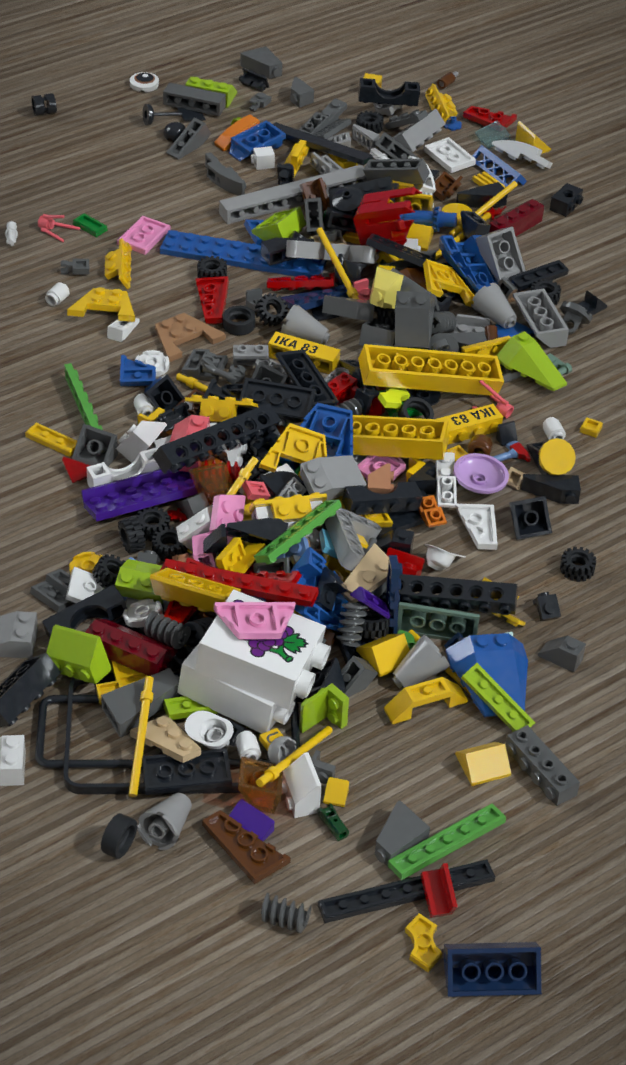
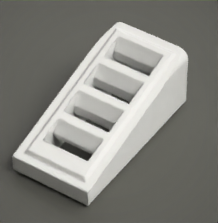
(121, 329)

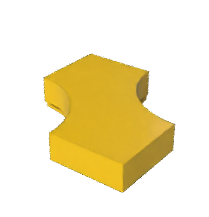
(425, 951)

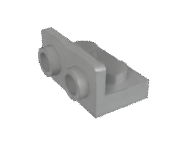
(470, 323)

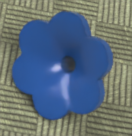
(453, 124)

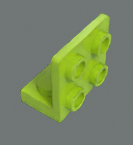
(328, 703)

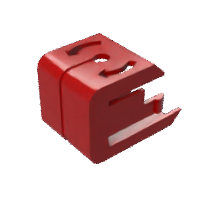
(376, 209)

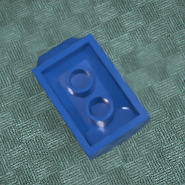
(258, 136)

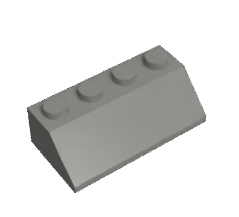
(417, 132)
(542, 317)

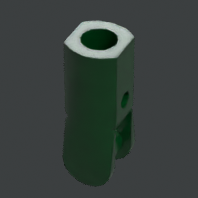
(333, 822)

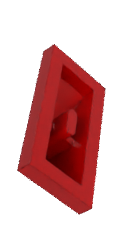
(76, 469)

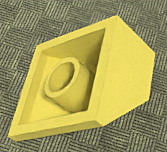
(385, 288)

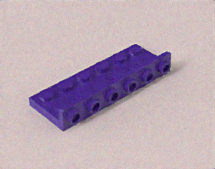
(136, 493)

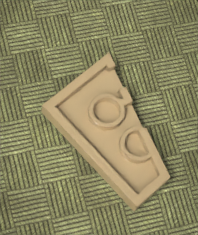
(369, 573)
(170, 738)

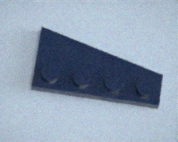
(315, 298)
(392, 595)

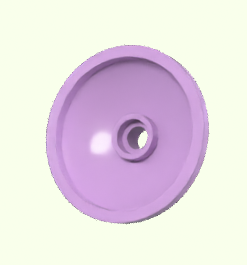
(481, 473)

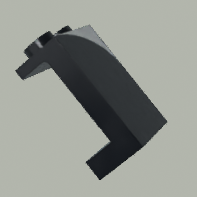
(276, 481)

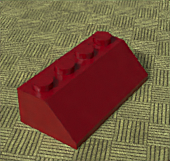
(520, 217)
(132, 648)

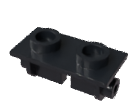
(260, 82)
(173, 417)

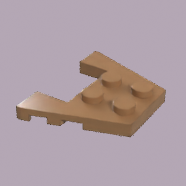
(183, 329)

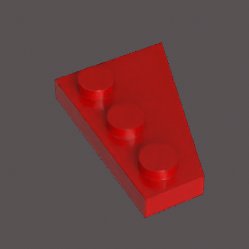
(485, 117)

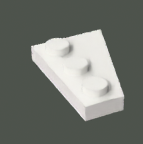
(480, 524)

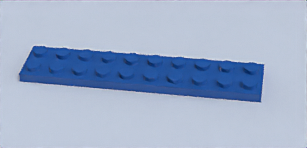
(235, 254)

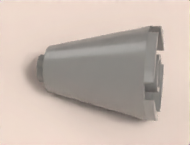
(494, 305)
(304, 326)
(419, 664)
(164, 821)

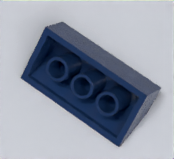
(492, 969)

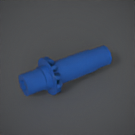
(436, 218)

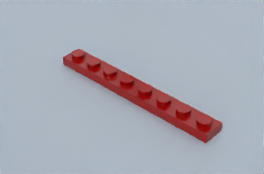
(250, 584)

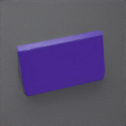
(371, 601)
(253, 819)

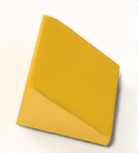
(336, 791)

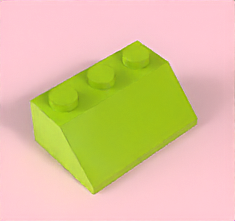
(210, 85)
(281, 224)
(134, 580)
(78, 654)

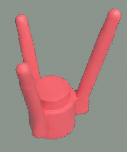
(46, 223)
(503, 406)

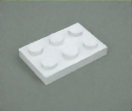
(449, 155)

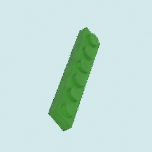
(80, 397)
(297, 531)
(446, 841)

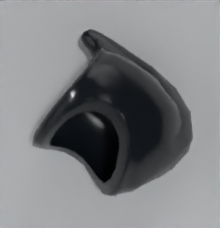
(352, 270)

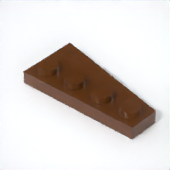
(244, 847)

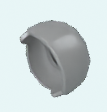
(280, 749)

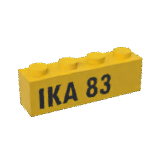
(323, 357)
(473, 422)

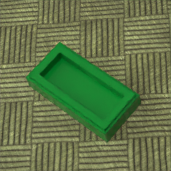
(90, 225)

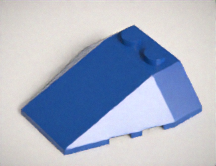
(467, 261)
(335, 425)
(311, 567)
(500, 657)

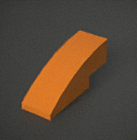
(224, 140)

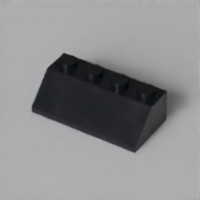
(24, 686)

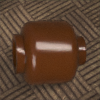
(480, 444)

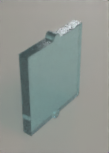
(491, 133)

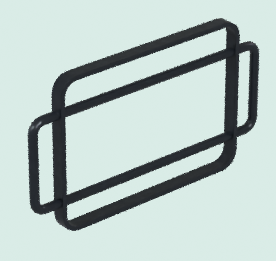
(114, 788)

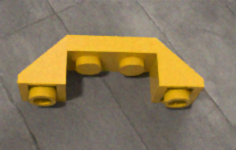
(401, 706)

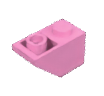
(198, 554)

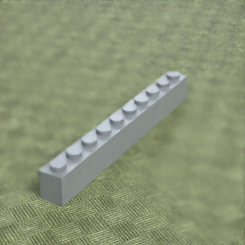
(283, 196)

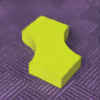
(393, 397)

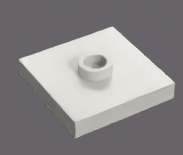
(82, 585)

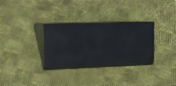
(305, 374)

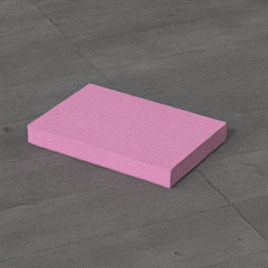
(145, 234)

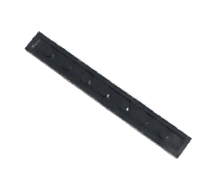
(325, 145)
(399, 892)

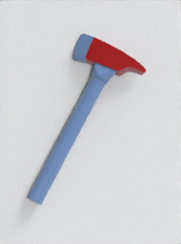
(516, 450)

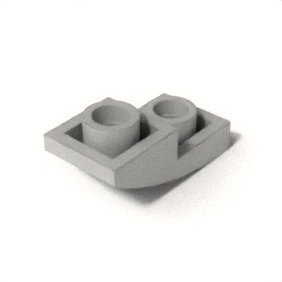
(292, 488)

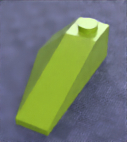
(527, 357)

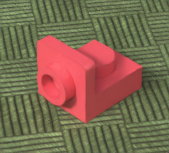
(362, 288)
(255, 490)

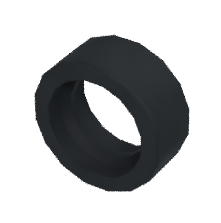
(239, 328)
(418, 404)
(118, 835)

